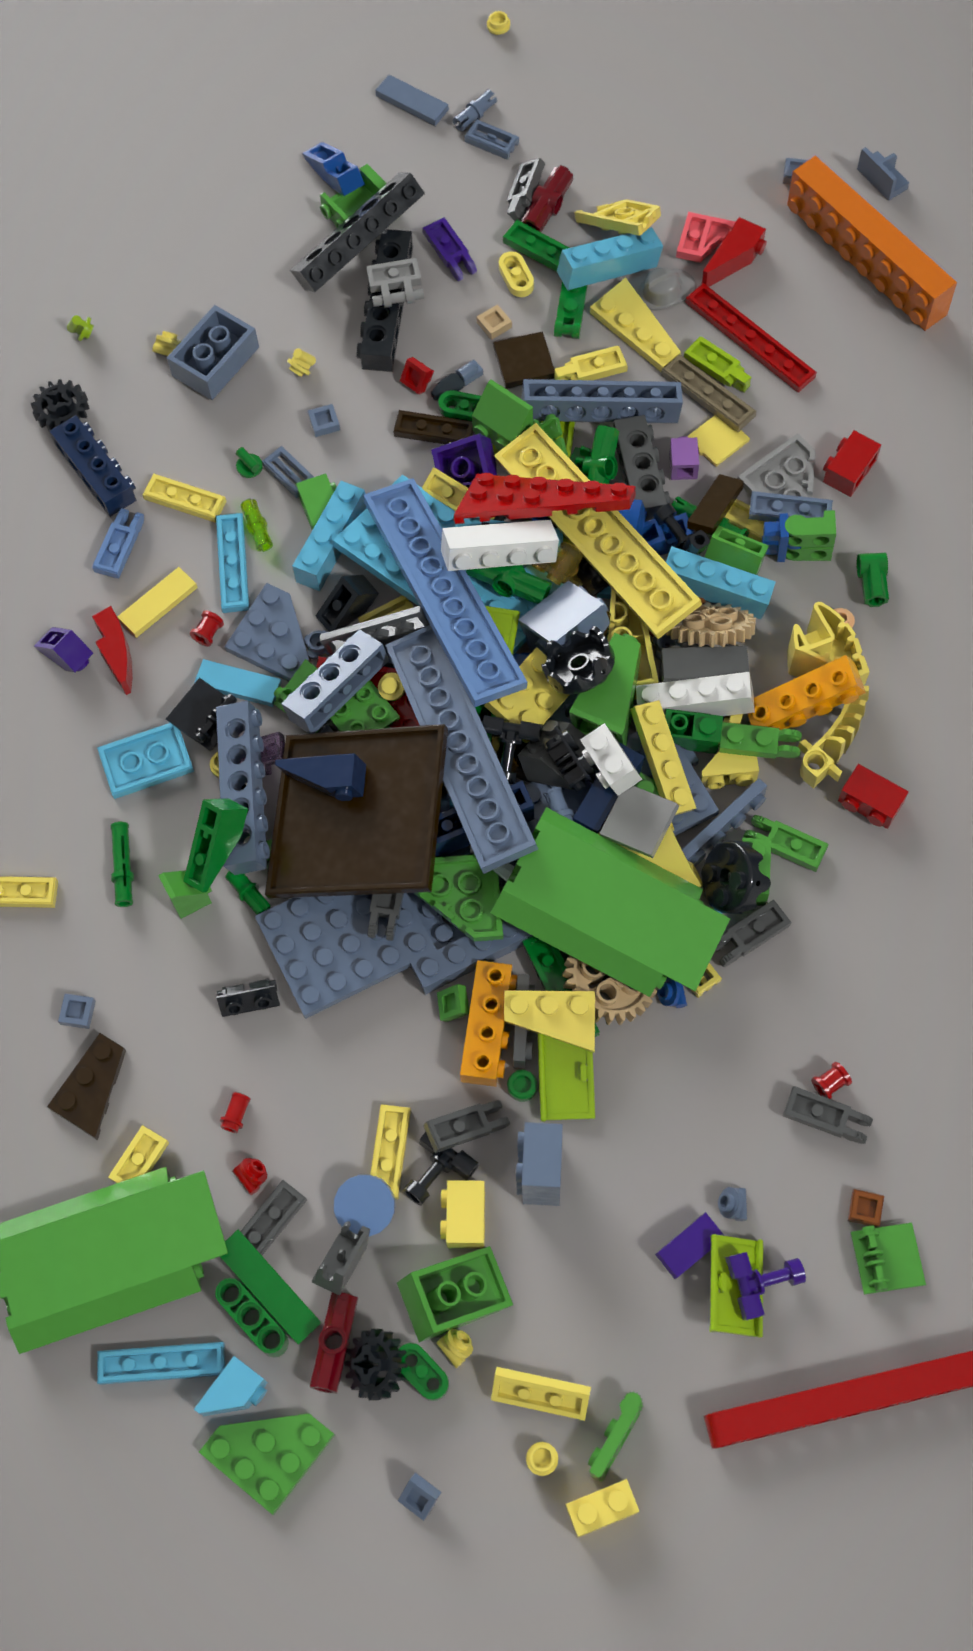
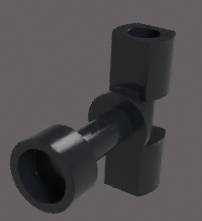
(692, 543)
(511, 734)
(442, 1161)

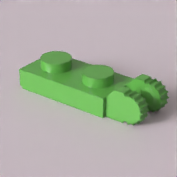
(758, 741)
(790, 842)
(616, 1434)

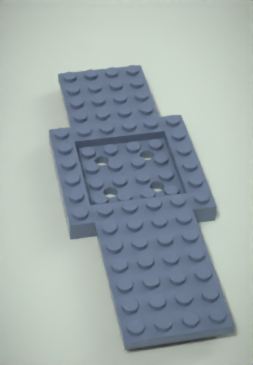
(326, 941)

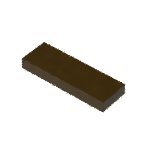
(431, 428)
(715, 504)

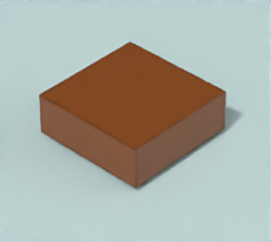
(865, 1208)

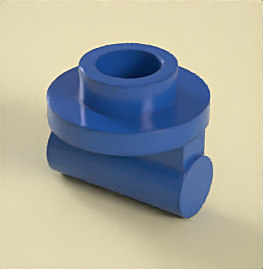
(672, 994)

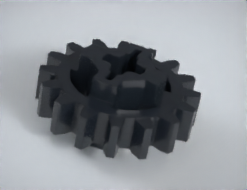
(59, 404)
(372, 1380)

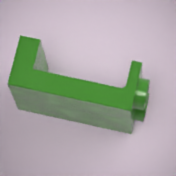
(341, 207)

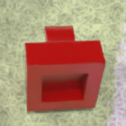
(416, 375)

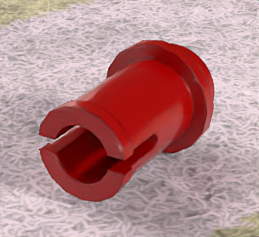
(235, 1112)

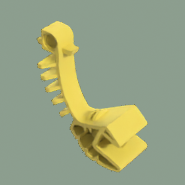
(826, 641)

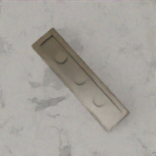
(709, 393)

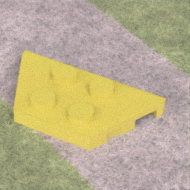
(622, 216)

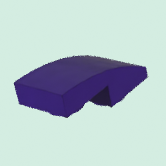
(688, 1246)

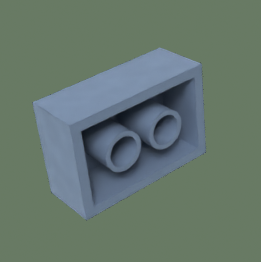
(213, 352)
(539, 1164)

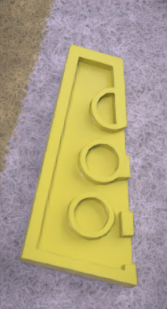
(635, 324)

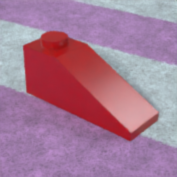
(736, 251)

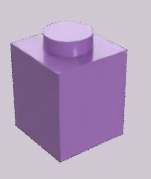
(684, 458)

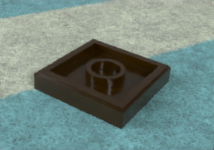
(523, 359)

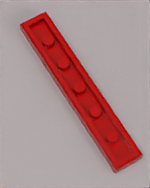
(751, 337)

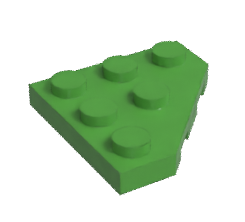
(465, 896)
(268, 1455)

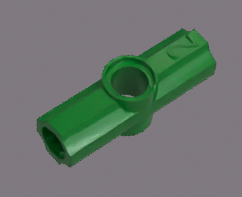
(602, 464)
(513, 581)

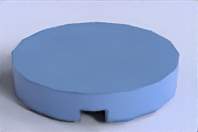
(365, 1202)

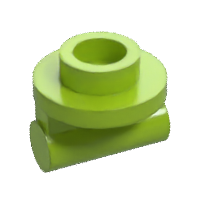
(80, 327)

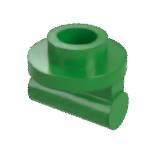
(248, 464)

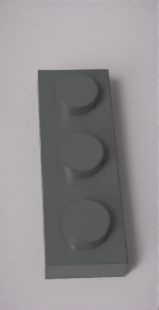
(522, 1048)

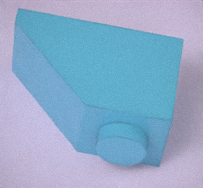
(233, 1390)

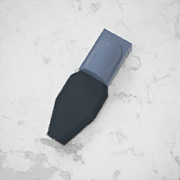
(458, 380)

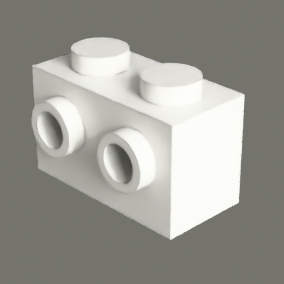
(611, 760)

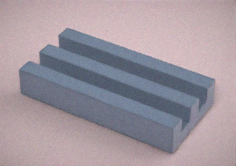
(489, 142)
(279, 476)

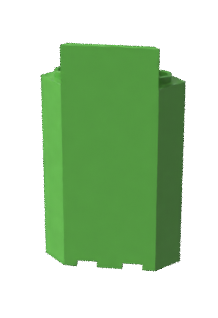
(610, 908)
(106, 1255)

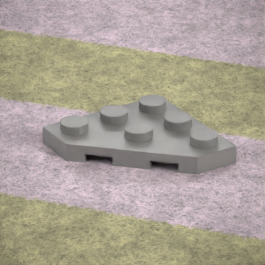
(784, 470)

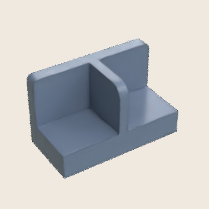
(882, 173)

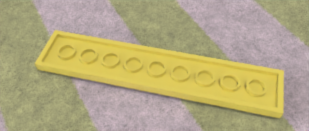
(606, 539)

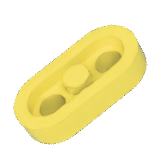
(517, 276)

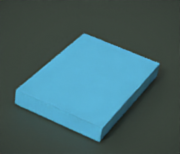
(145, 760)

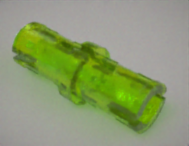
(256, 525)

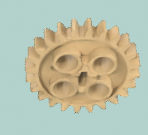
(715, 626)
(623, 1000)

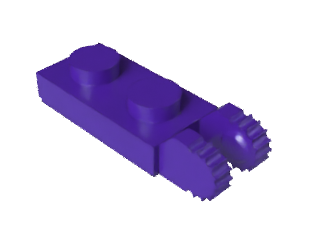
(449, 247)

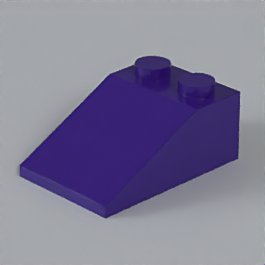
(466, 458)

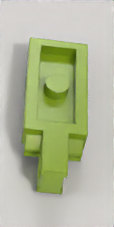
(718, 364)

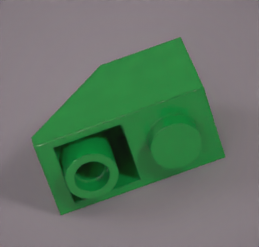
(695, 730)

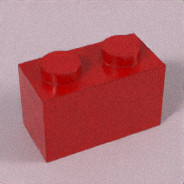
(851, 463)
(872, 796)

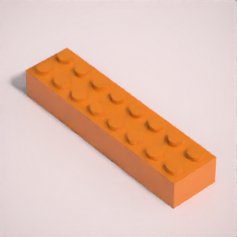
(871, 243)

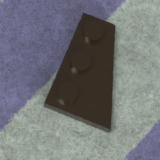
(88, 1088)

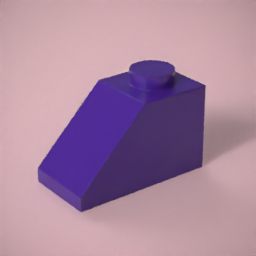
(64, 649)

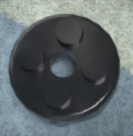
(564, 660)
(744, 882)

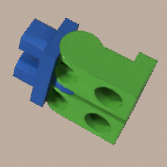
(801, 537)

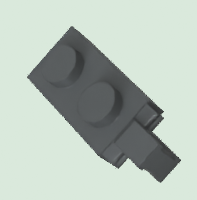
(524, 188)

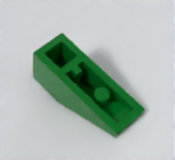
(214, 839)

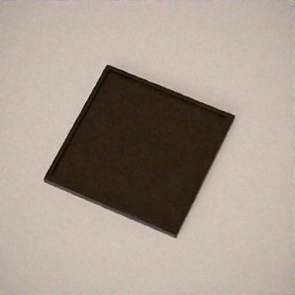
(373, 840)

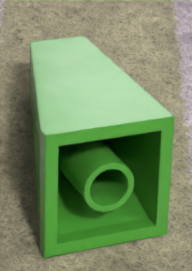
(613, 698)

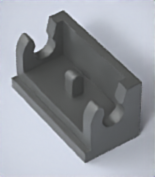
(342, 1259)

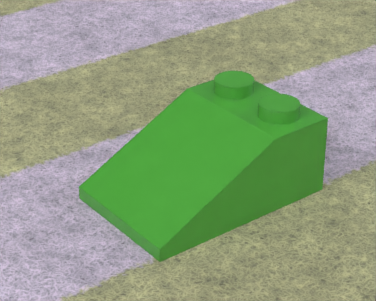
(454, 1293)

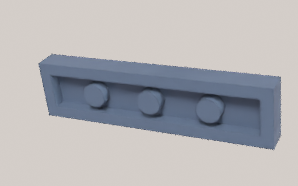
(732, 816)

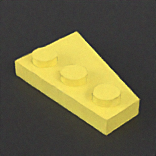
(557, 1014)

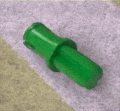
(248, 892)

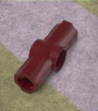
(548, 198)
(330, 1362)

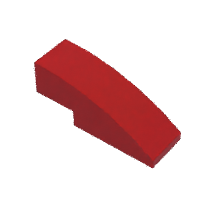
(114, 647)

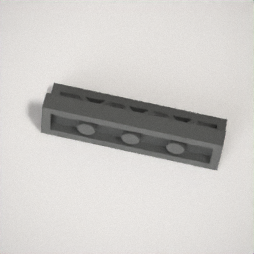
(384, 629)

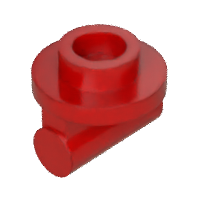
(251, 1174)

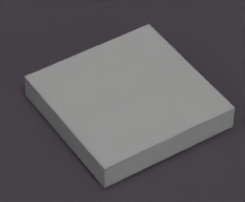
(639, 820)

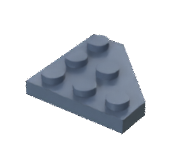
(270, 634)

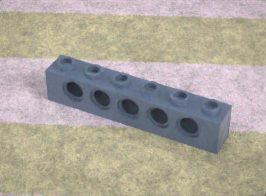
(603, 400)
(231, 722)

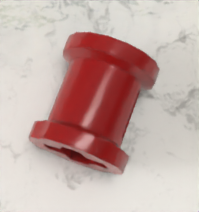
(207, 628)
(831, 1080)

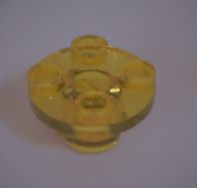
(565, 566)

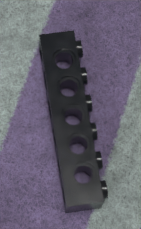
(357, 231)
(384, 323)

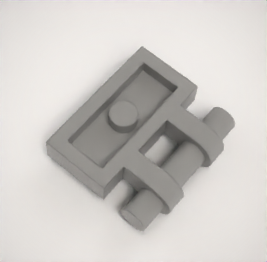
(394, 276)

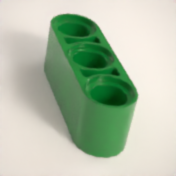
(241, 1306)

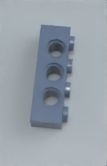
(335, 682)

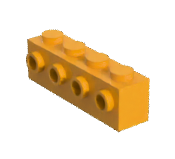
(808, 695)
(486, 1024)

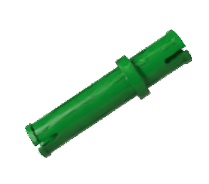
(122, 875)

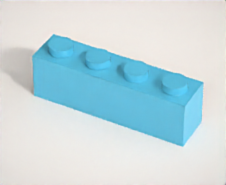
(609, 259)
(318, 554)
(722, 582)

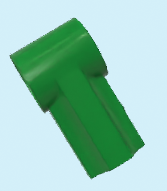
(873, 571)

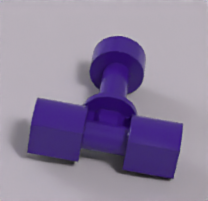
(752, 1283)

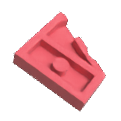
(702, 236)

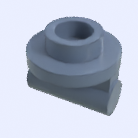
(733, 1203)

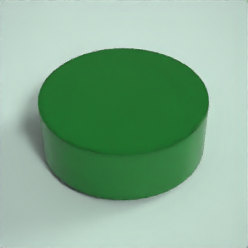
(522, 1085)

